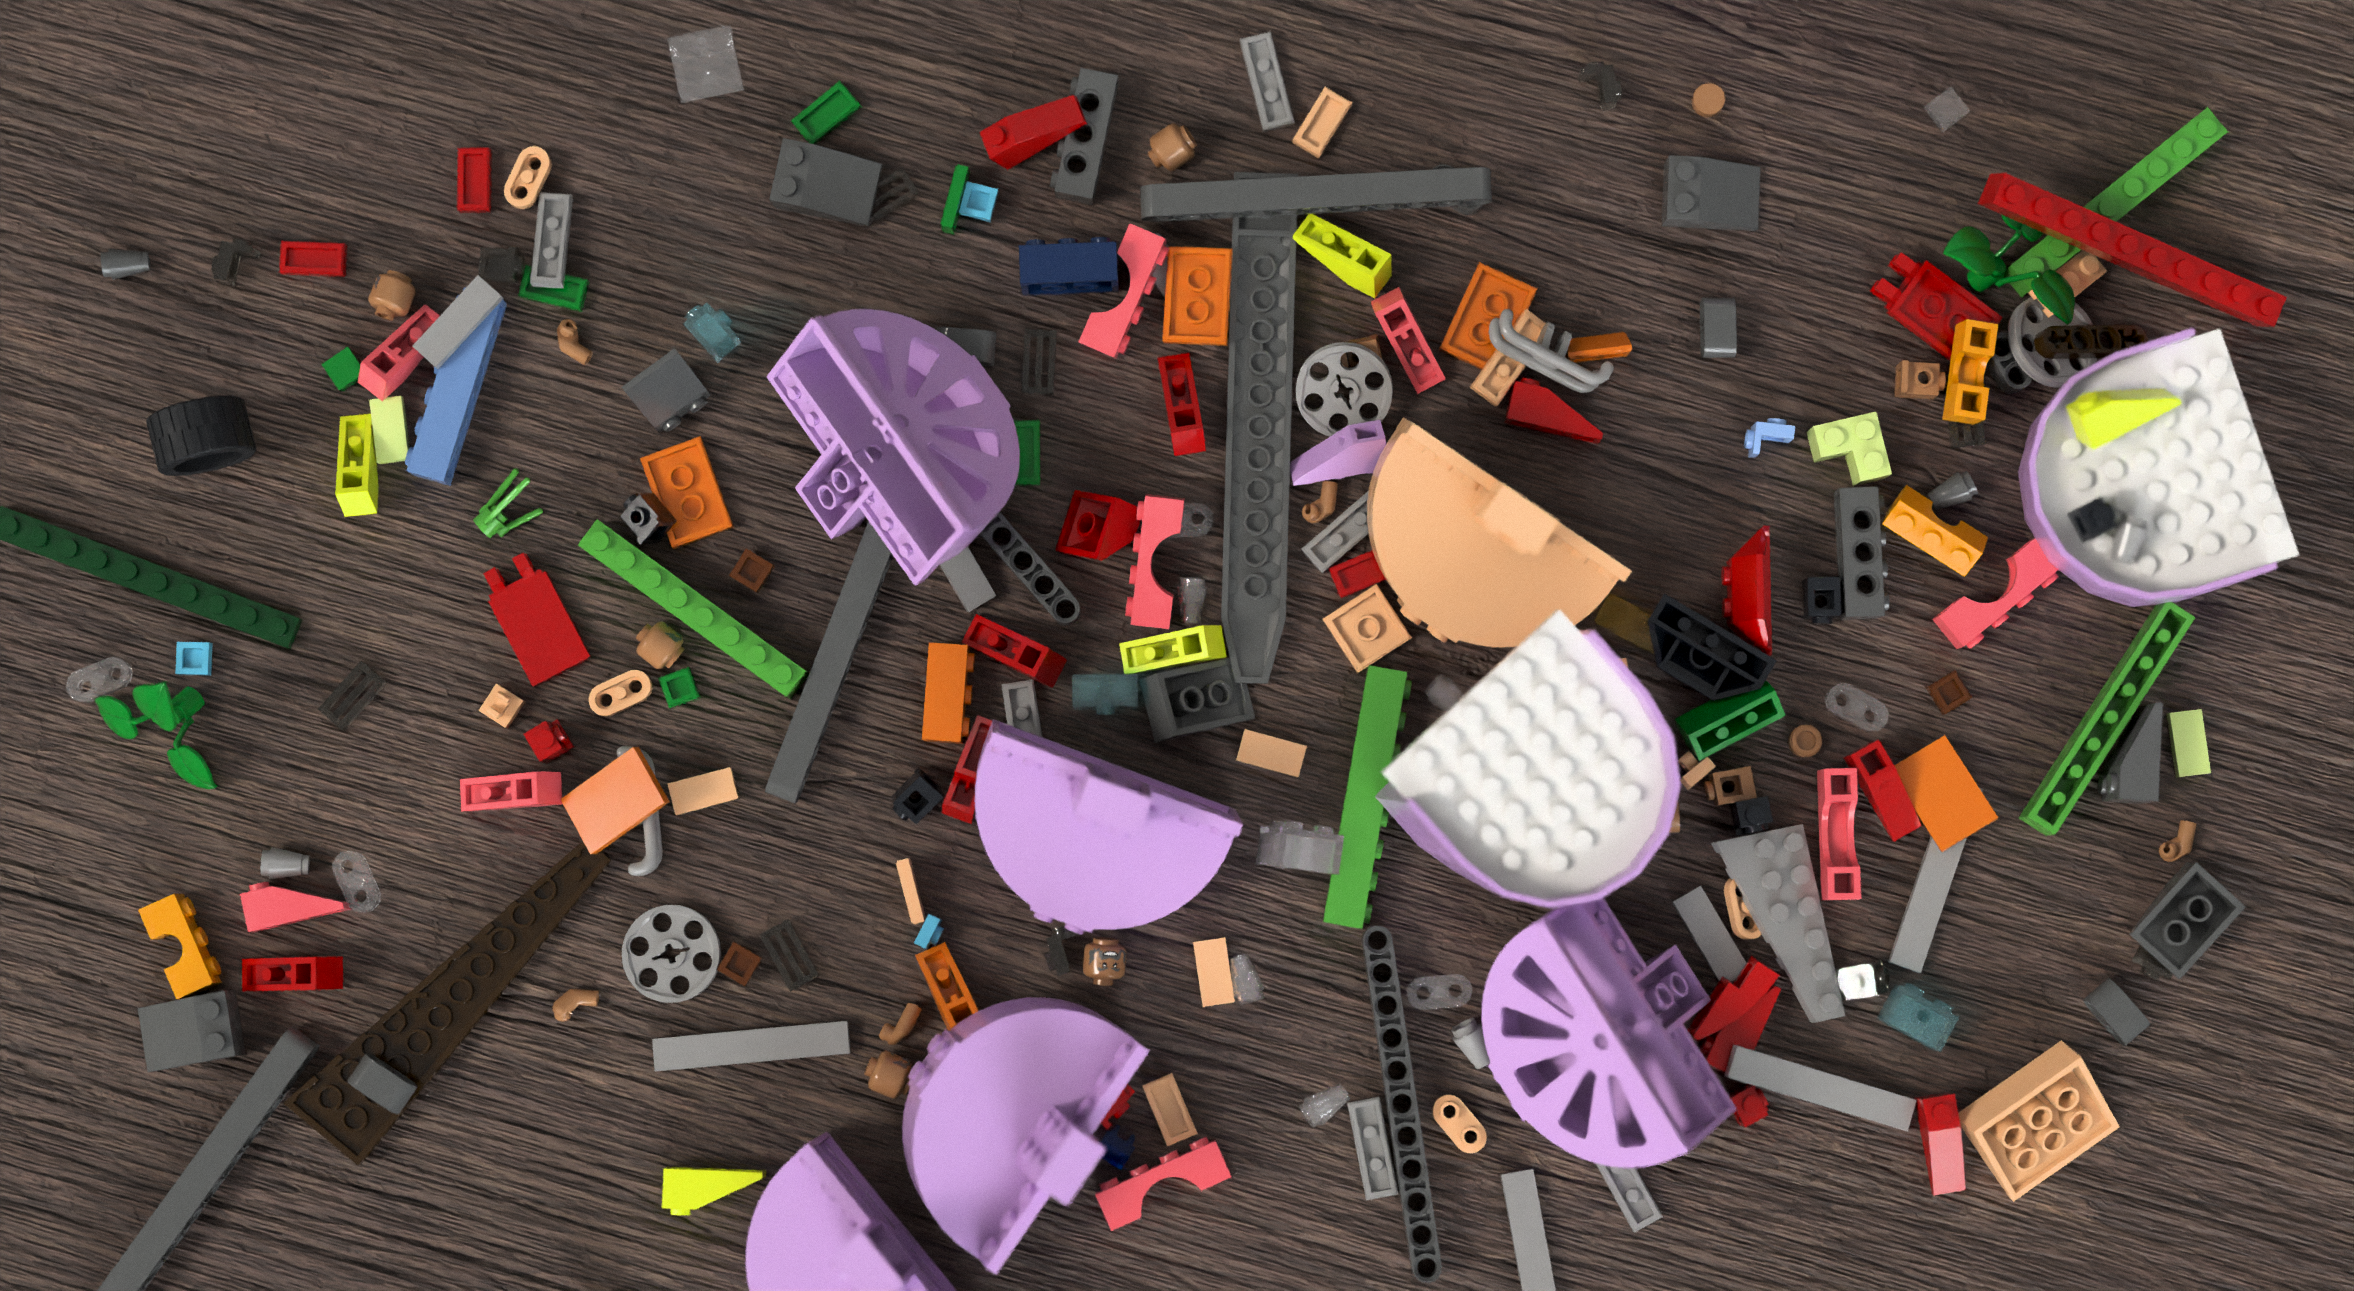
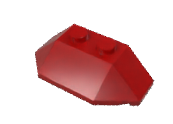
(1750, 591)

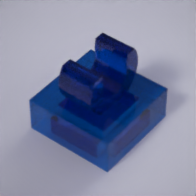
(1117, 1149)

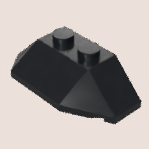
(1704, 653)

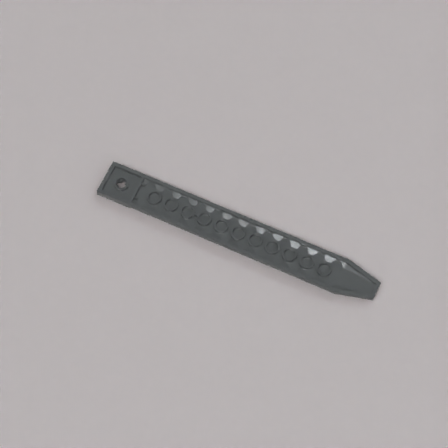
(1258, 439)

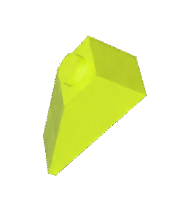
(1345, 254)
(2111, 413)
(357, 466)
(1173, 649)
(694, 1187)

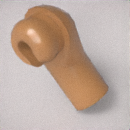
(569, 342)
(1323, 506)
(2180, 845)
(572, 999)
(904, 1026)

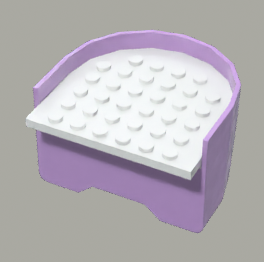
(2185, 472)
(1543, 774)

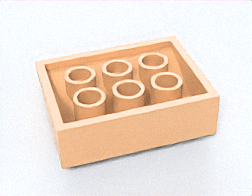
(2038, 1120)

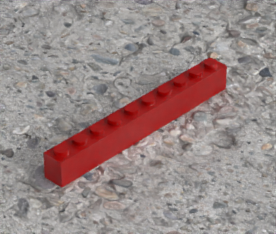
(2131, 250)

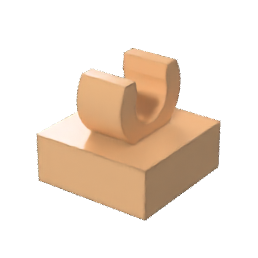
(502, 706)
(1694, 769)

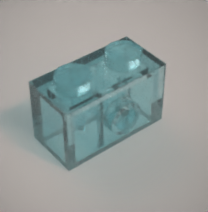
(712, 330)
(1104, 692)
(1918, 1017)

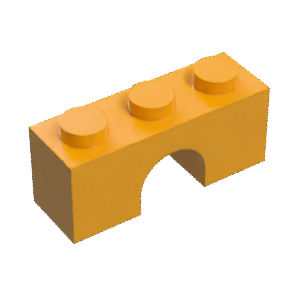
(1965, 391)
(1915, 521)
(196, 968)

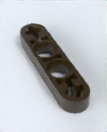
(2091, 342)

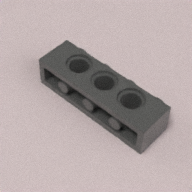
(1082, 186)
(1848, 536)

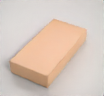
(1322, 122)
(1271, 753)
(703, 791)
(911, 891)
(1213, 972)
(1169, 1109)

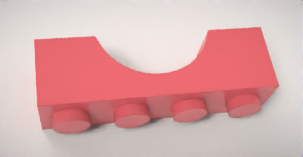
(1109, 329)
(1151, 602)
(1966, 618)
(1836, 814)
(1123, 1200)

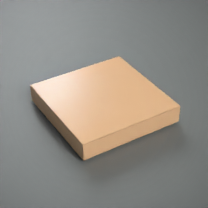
(1367, 628)

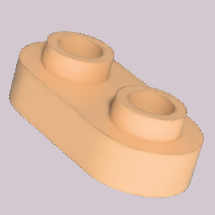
(526, 178)
(620, 690)
(1737, 912)
(1459, 1124)

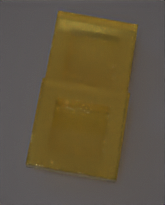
(1625, 621)

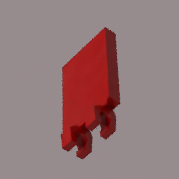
(1930, 303)
(536, 622)

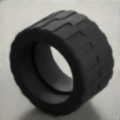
(201, 435)

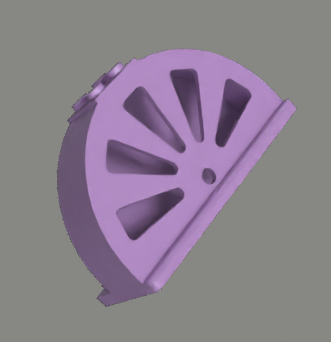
(903, 434)
(1092, 836)
(1599, 1042)
(1010, 1116)
(832, 1232)

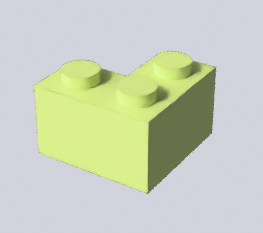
(1858, 440)

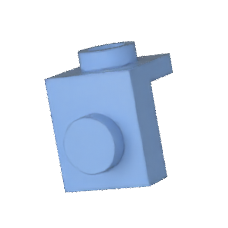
(1772, 430)

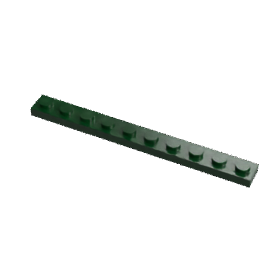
(148, 578)

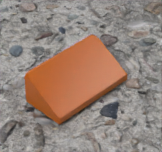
(1599, 347)

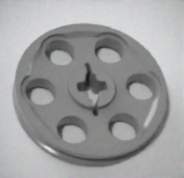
(2032, 362)
(1351, 377)
(658, 943)

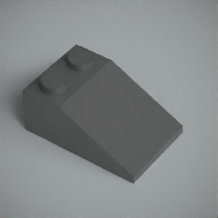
(824, 183)
(1710, 194)
(667, 391)
(1195, 700)
(2134, 765)
(2186, 918)
(191, 1030)

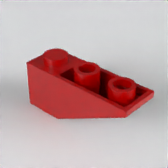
(1884, 789)

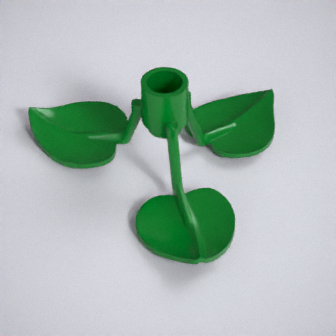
(1985, 269)
(157, 704)

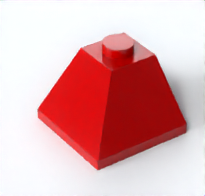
(1097, 526)

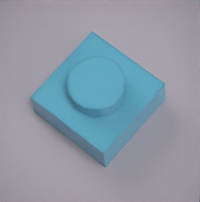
(978, 201)
(194, 658)
(930, 932)

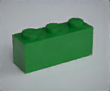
(1728, 720)

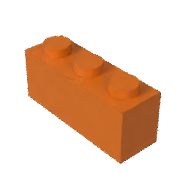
(947, 693)

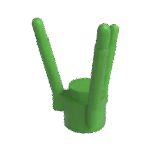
(492, 518)

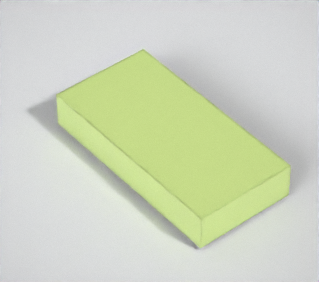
(389, 429)
(2188, 743)

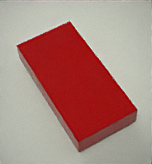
(474, 180)
(313, 258)
(1356, 574)

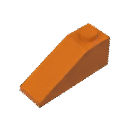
(946, 985)

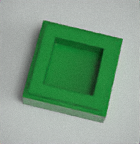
(343, 369)
(679, 687)

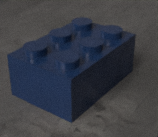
(1068, 267)

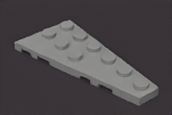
(1785, 905)

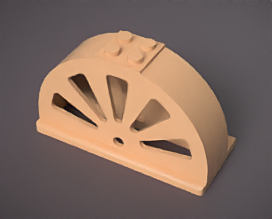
(1473, 550)

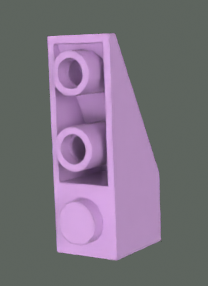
(1343, 454)

